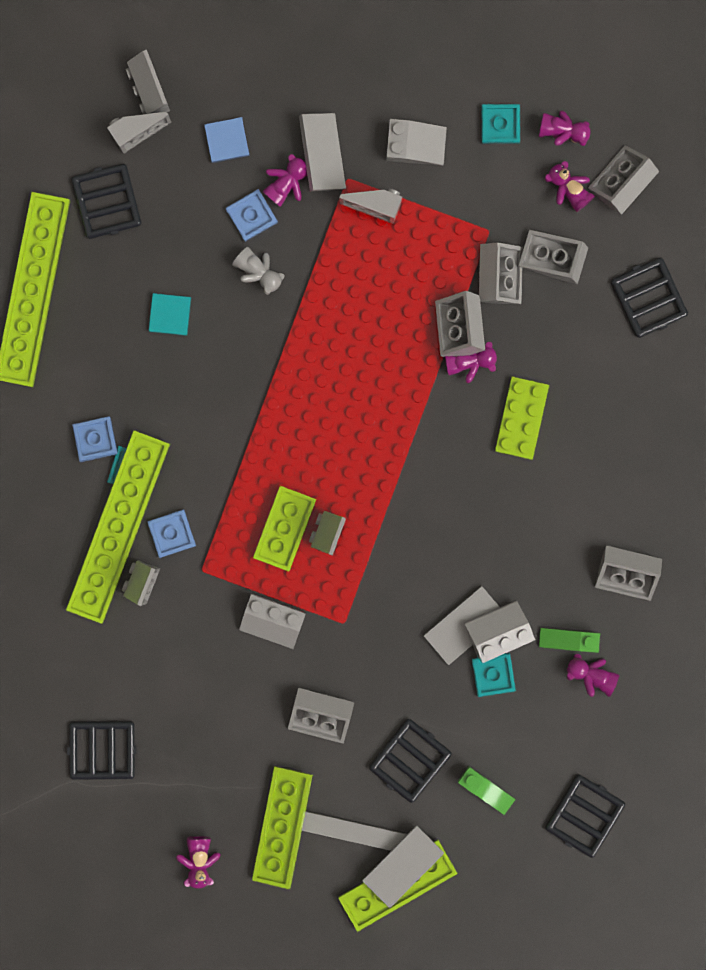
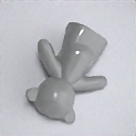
(258, 270)

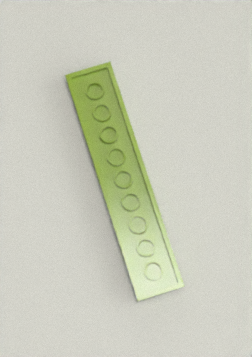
(32, 288)
(118, 527)

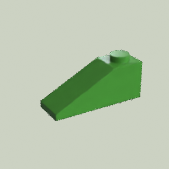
(569, 640)

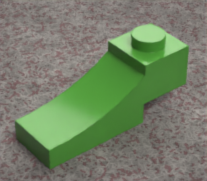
(486, 790)

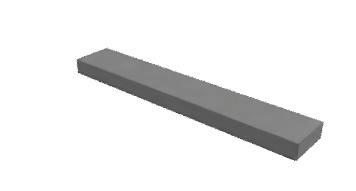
(351, 831)

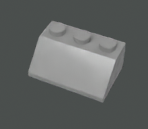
(146, 84)
(623, 179)
(500, 273)
(460, 324)
(628, 573)
(272, 621)
(499, 631)
(321, 715)

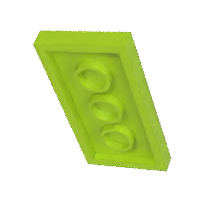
(522, 418)
(284, 528)

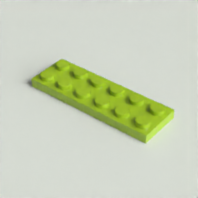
(282, 827)
(366, 907)

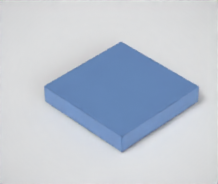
(227, 140)
(251, 215)
(95, 439)
(171, 533)

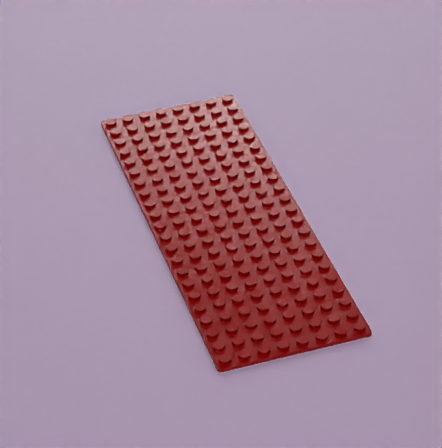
(346, 398)

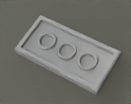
(322, 152)
(450, 634)
(403, 866)

